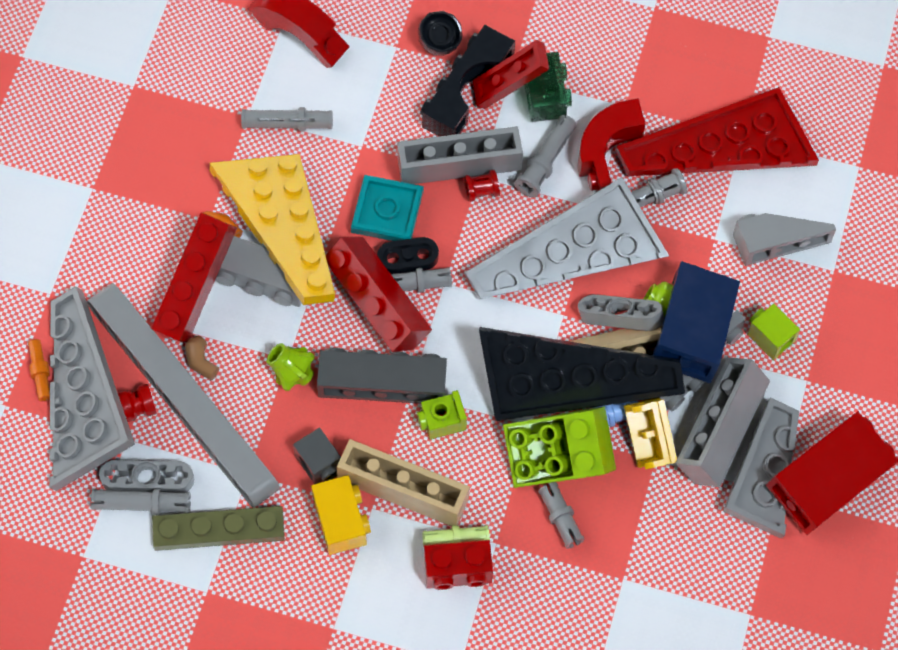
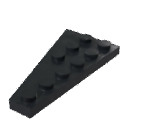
(553, 375)

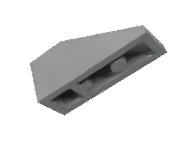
(774, 236)

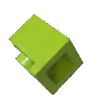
(450, 423)

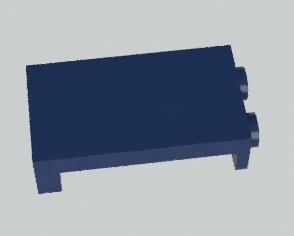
(697, 320)

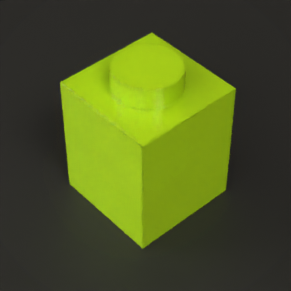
(772, 331)

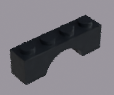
(447, 110)

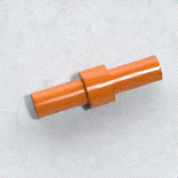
(39, 370)

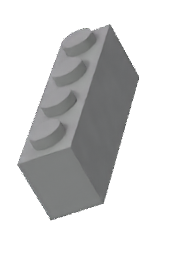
(459, 155)
(252, 269)
(723, 422)

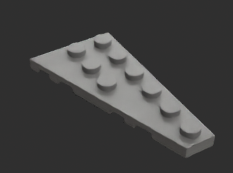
(586, 239)
(83, 398)

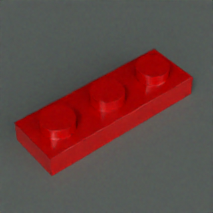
(510, 74)

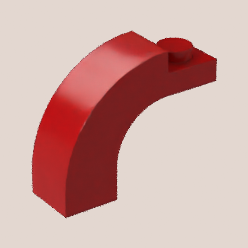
(306, 23)
(608, 128)

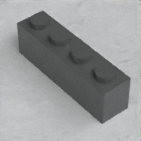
(380, 376)

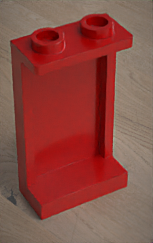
(832, 472)

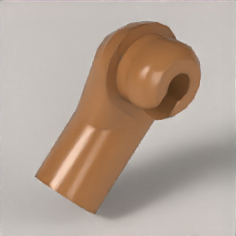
(196, 358)

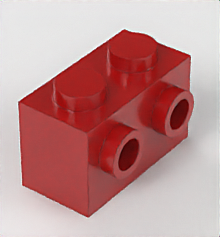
(458, 564)

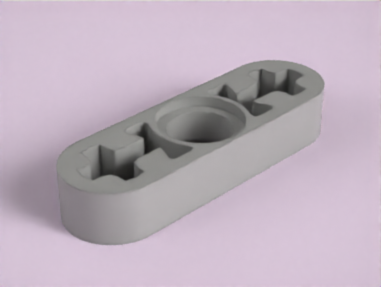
(640, 313)
(137, 466)

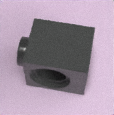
(317, 456)

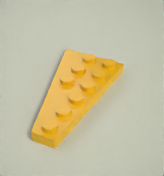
(281, 215)

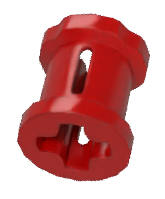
(482, 185)

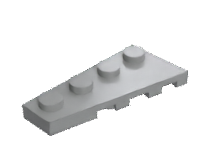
(766, 456)

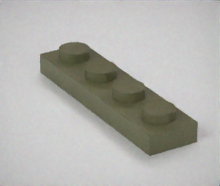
(218, 528)

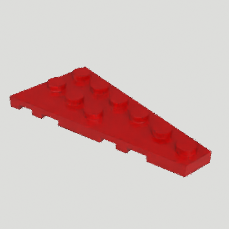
(740, 136)

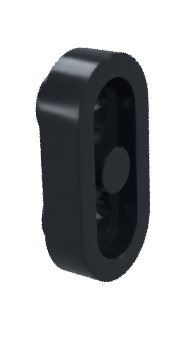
(407, 254)

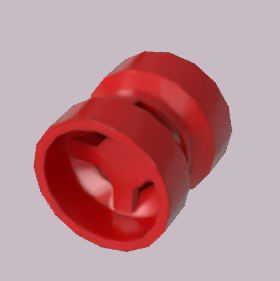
(137, 403)

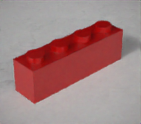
(194, 278)
(377, 294)

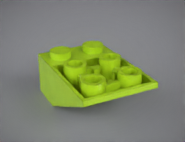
(559, 447)

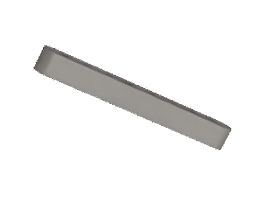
(183, 395)

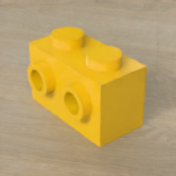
(339, 514)

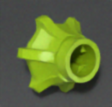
(291, 365)

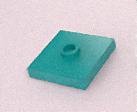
(387, 209)

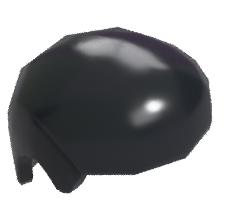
(440, 33)

